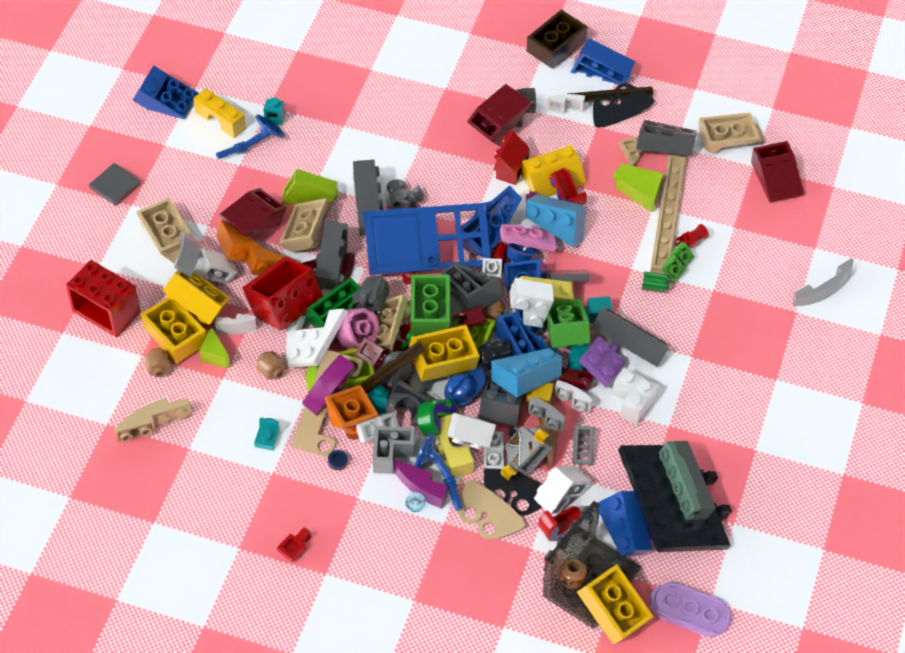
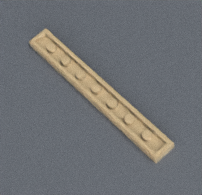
(668, 212)

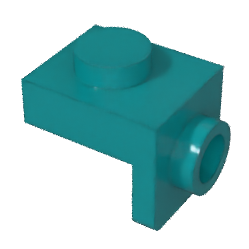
(378, 398)

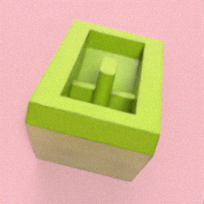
(213, 352)

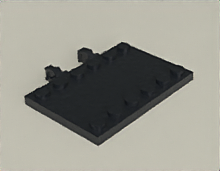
(661, 507)

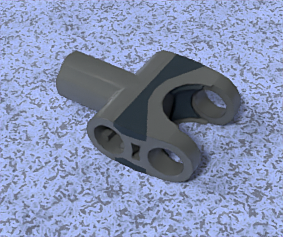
(409, 396)

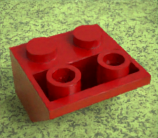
(510, 158)

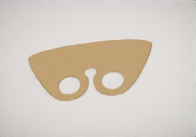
(499, 512)

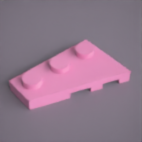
(528, 237)

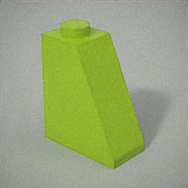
(639, 184)
(308, 187)

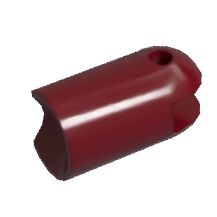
(471, 317)
(577, 378)

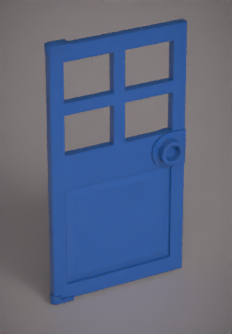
(408, 238)

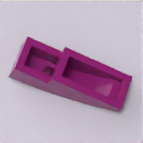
(329, 383)
(421, 482)

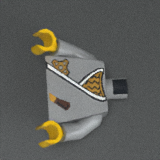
(525, 450)

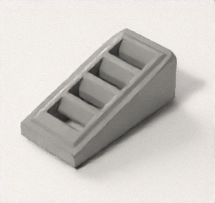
(588, 431)

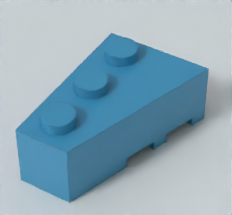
(558, 217)
(526, 371)

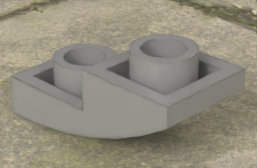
(552, 416)

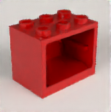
(282, 292)
(103, 298)

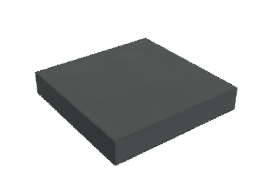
(114, 184)
(569, 275)

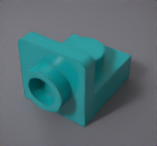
(267, 434)

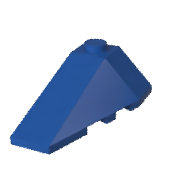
(498, 212)
(528, 268)

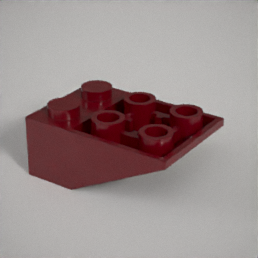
(499, 114)
(777, 171)
(254, 212)

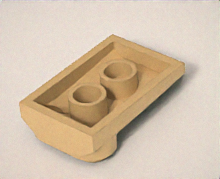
(728, 131)
(163, 226)
(303, 226)
(393, 312)

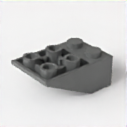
(500, 405)

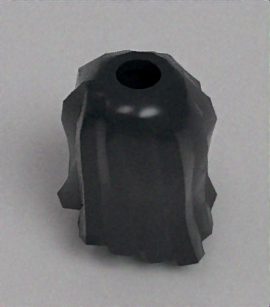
(493, 351)

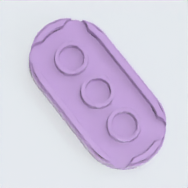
(690, 609)

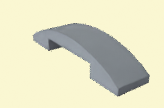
(188, 254)
(809, 295)

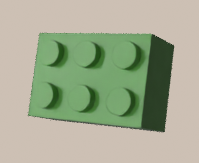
(430, 303)
(567, 324)

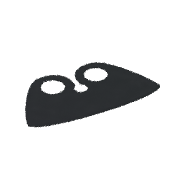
(614, 113)
(523, 485)

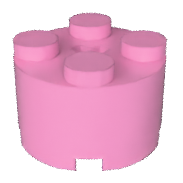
(356, 326)

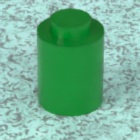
(655, 282)

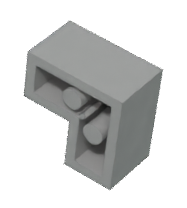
(390, 443)

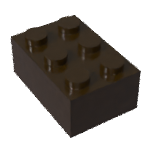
(556, 38)

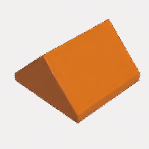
(350, 407)

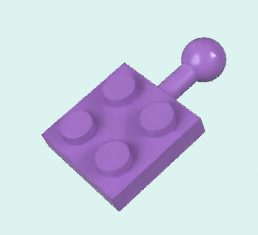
(603, 361)

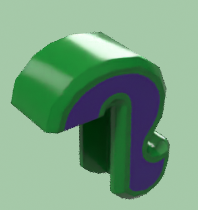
(431, 411)

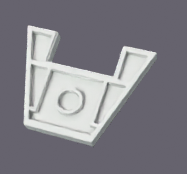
(309, 346)

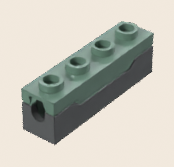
(686, 480)

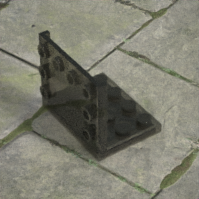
(598, 557)

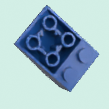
(165, 94)

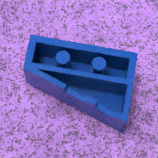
(625, 523)

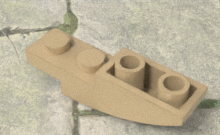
(143, 420)

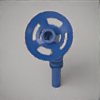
(268, 129)
(427, 454)

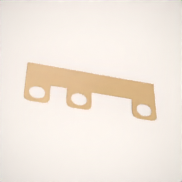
(307, 434)

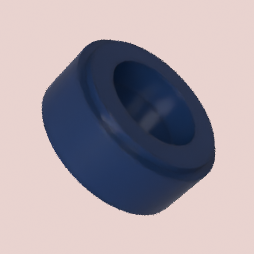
(337, 460)

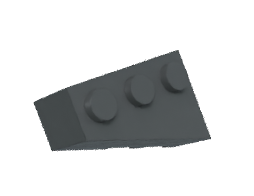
(666, 138)
(331, 255)
(473, 288)

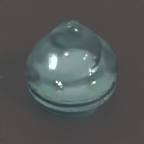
(415, 502)

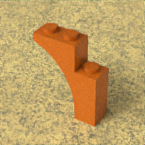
(244, 249)

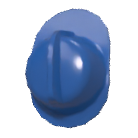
(520, 253)
(465, 386)

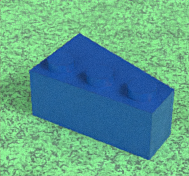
(603, 62)
(519, 335)

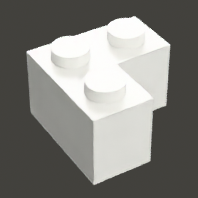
(215, 267)
(533, 299)
(637, 395)
(472, 430)
(560, 486)

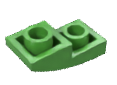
(677, 261)

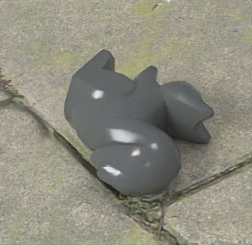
(401, 197)

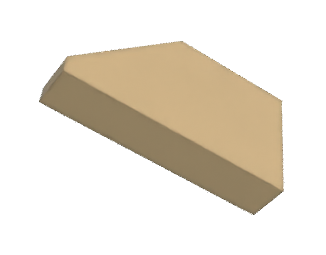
(629, 150)

